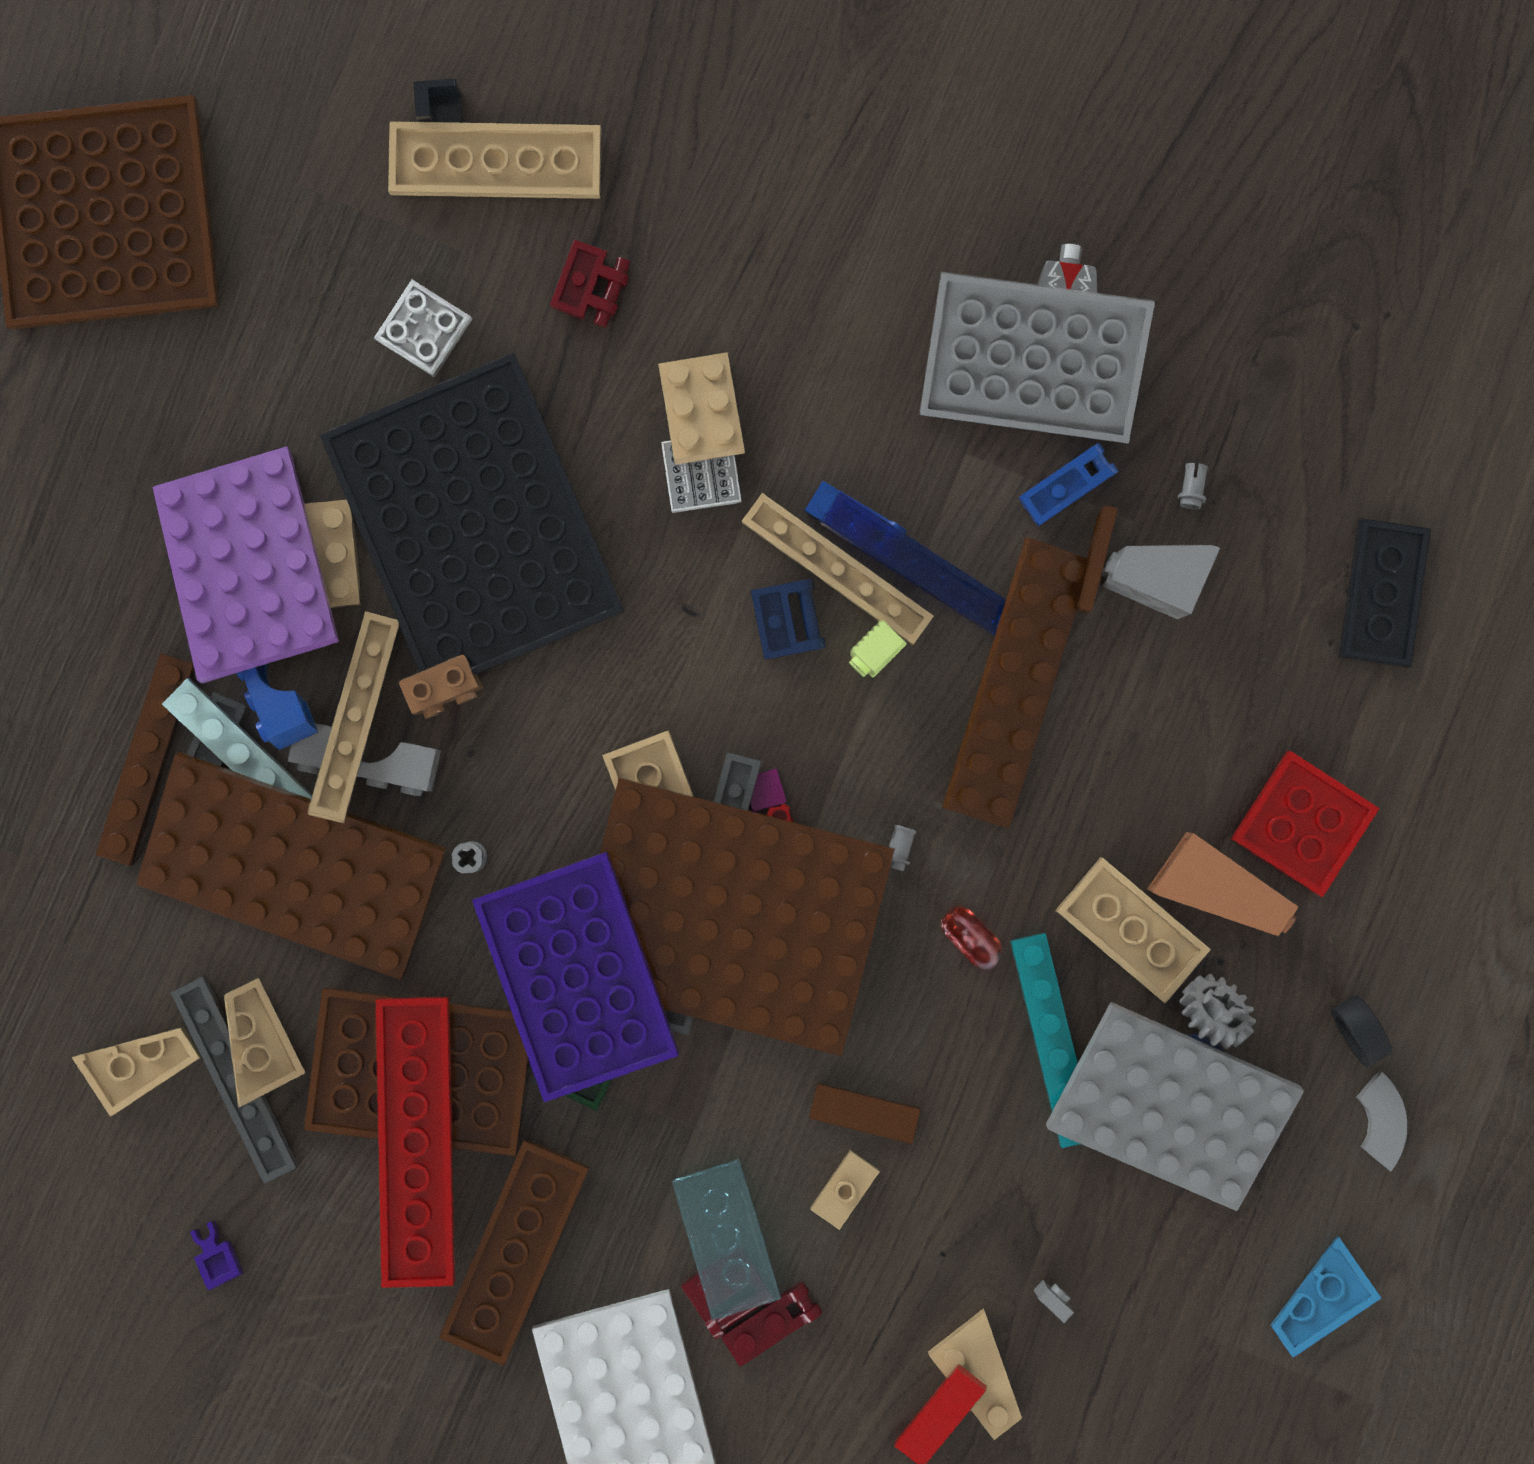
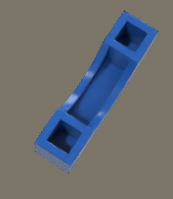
(282, 714)

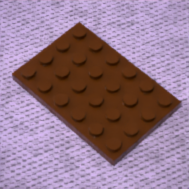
(486, 1073)

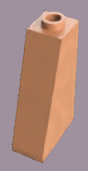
(1216, 884)

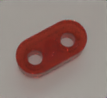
(972, 937)

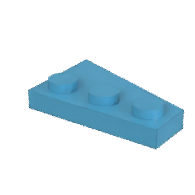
(1324, 1300)

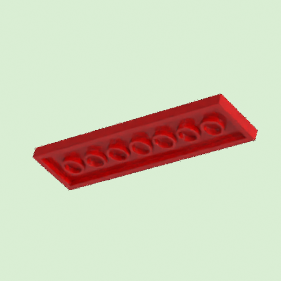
(415, 1142)

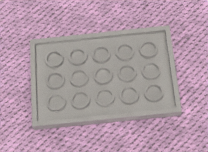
(1036, 357)
(1174, 1106)

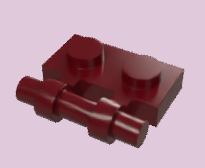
(580, 278)

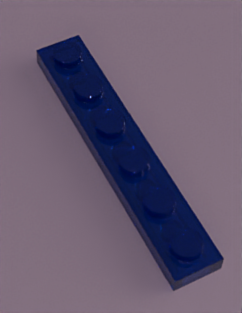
(914, 562)

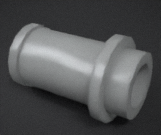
(1193, 488)
(902, 842)

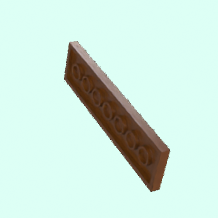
(1016, 683)

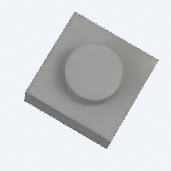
(1055, 1299)

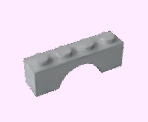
(408, 766)

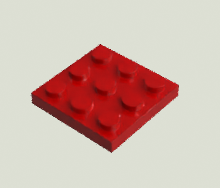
(1305, 823)

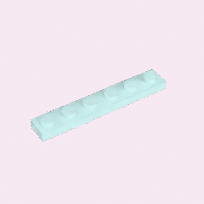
(227, 738)

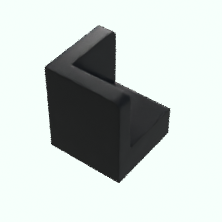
(438, 101)

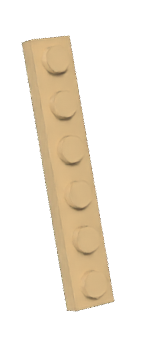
(837, 568)
(353, 717)

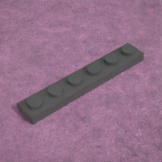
(253, 1120)

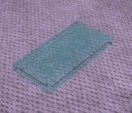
(726, 1239)

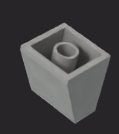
(1160, 575)

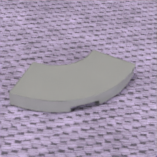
(1386, 1120)

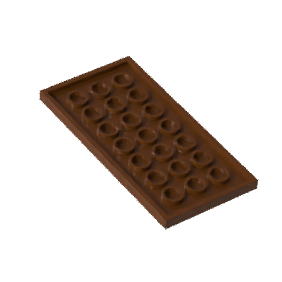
(299, 876)

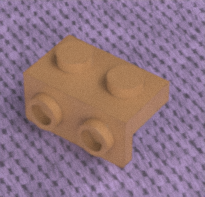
(440, 685)

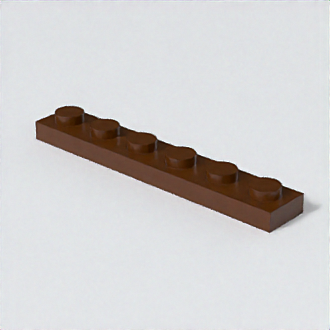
(143, 764)

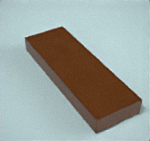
(1097, 555)
(864, 1113)

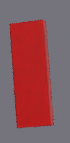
(940, 1415)

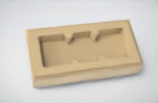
(844, 1189)

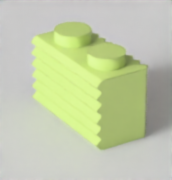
(876, 649)

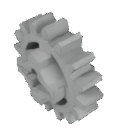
(1217, 1011)

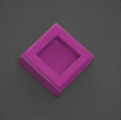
(767, 791)

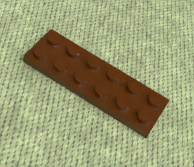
(514, 1252)

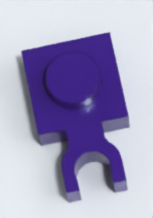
(218, 1261)

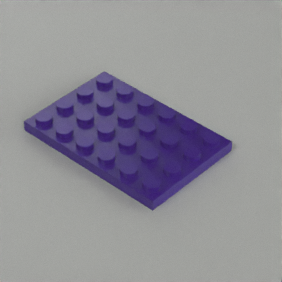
(576, 977)

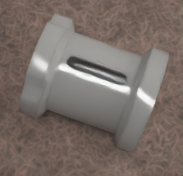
(458, 857)

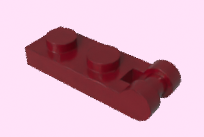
(770, 1324)

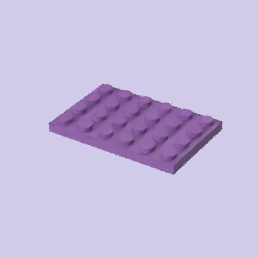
(244, 565)

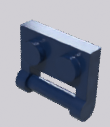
(776, 621)

